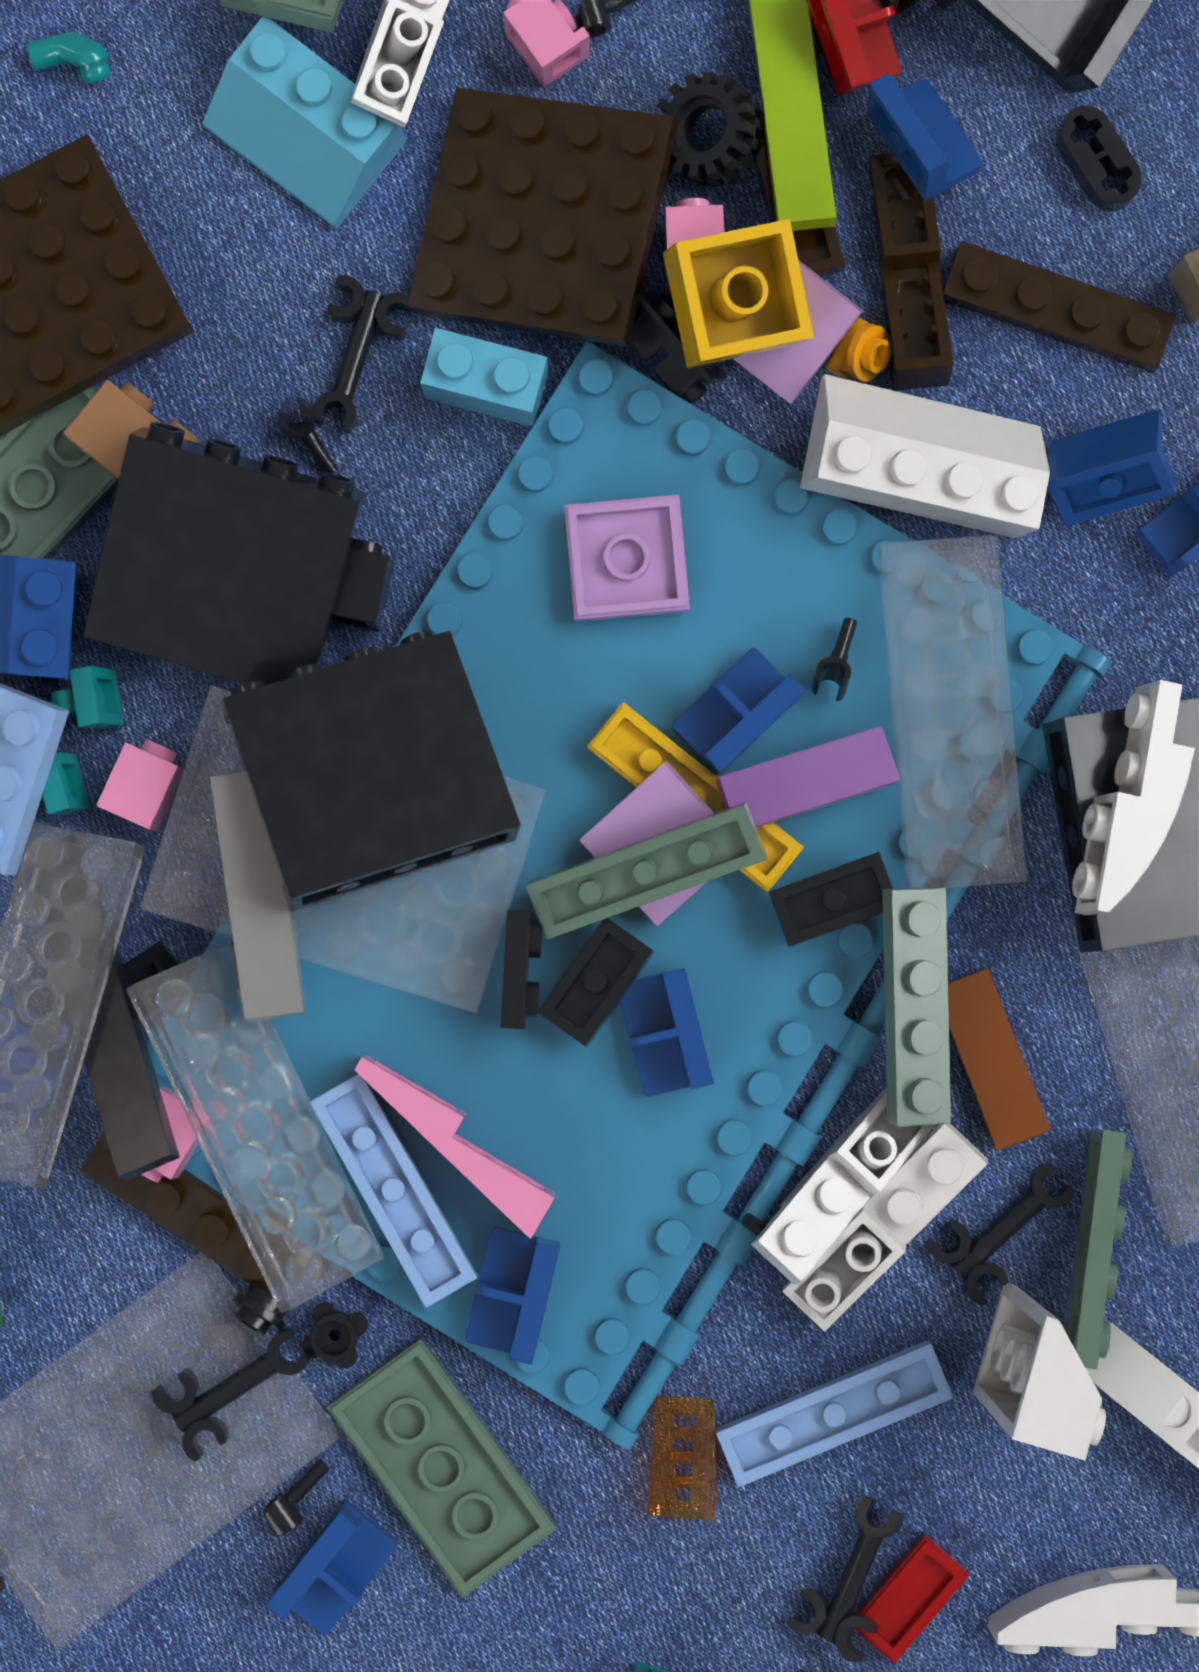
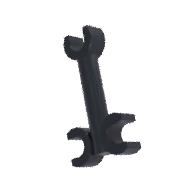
(367, 311)
(970, 1257)
(194, 1412)
(833, 1618)

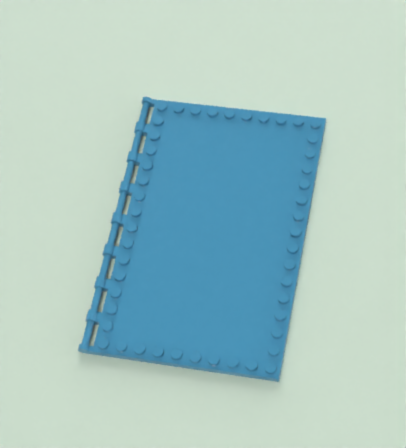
(631, 1171)

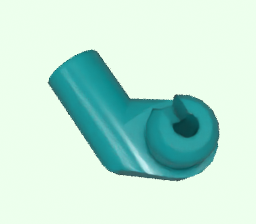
(71, 49)

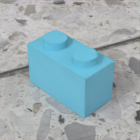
(484, 377)

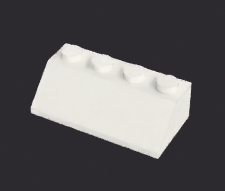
(926, 458)
(1037, 1380)

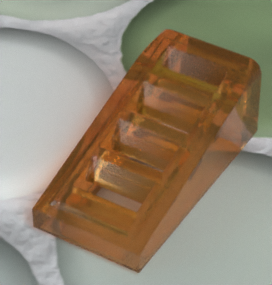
(703, 1479)

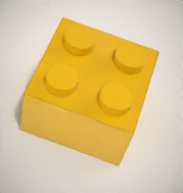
(738, 293)

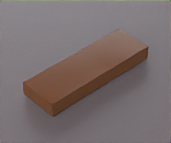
(993, 1061)

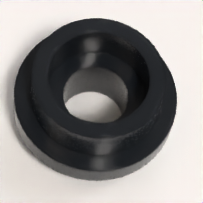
(258, 1310)

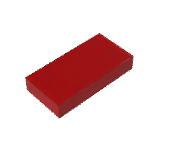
(910, 1596)

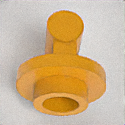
(861, 352)

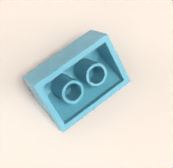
(297, 123)

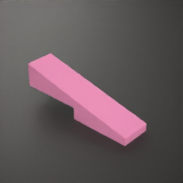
(437, 1121)

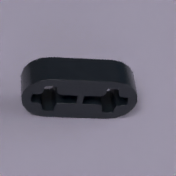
(1109, 151)

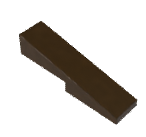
(910, 278)

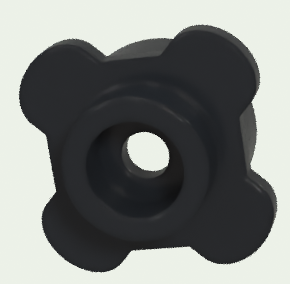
(340, 1351)

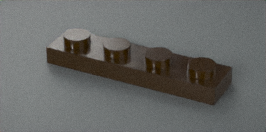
(1058, 307)
(184, 1208)

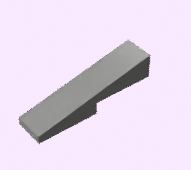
(257, 905)

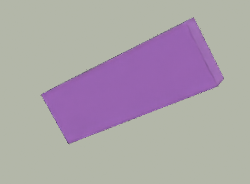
(812, 777)

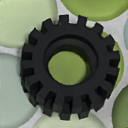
(738, 138)

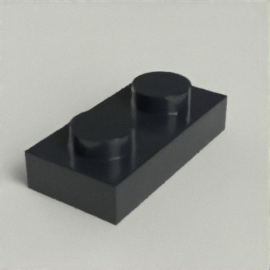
(831, 899)
(596, 982)
(518, 994)

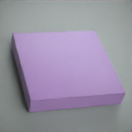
(793, 367)
(627, 558)
(650, 809)

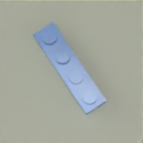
(394, 1190)
(833, 1413)

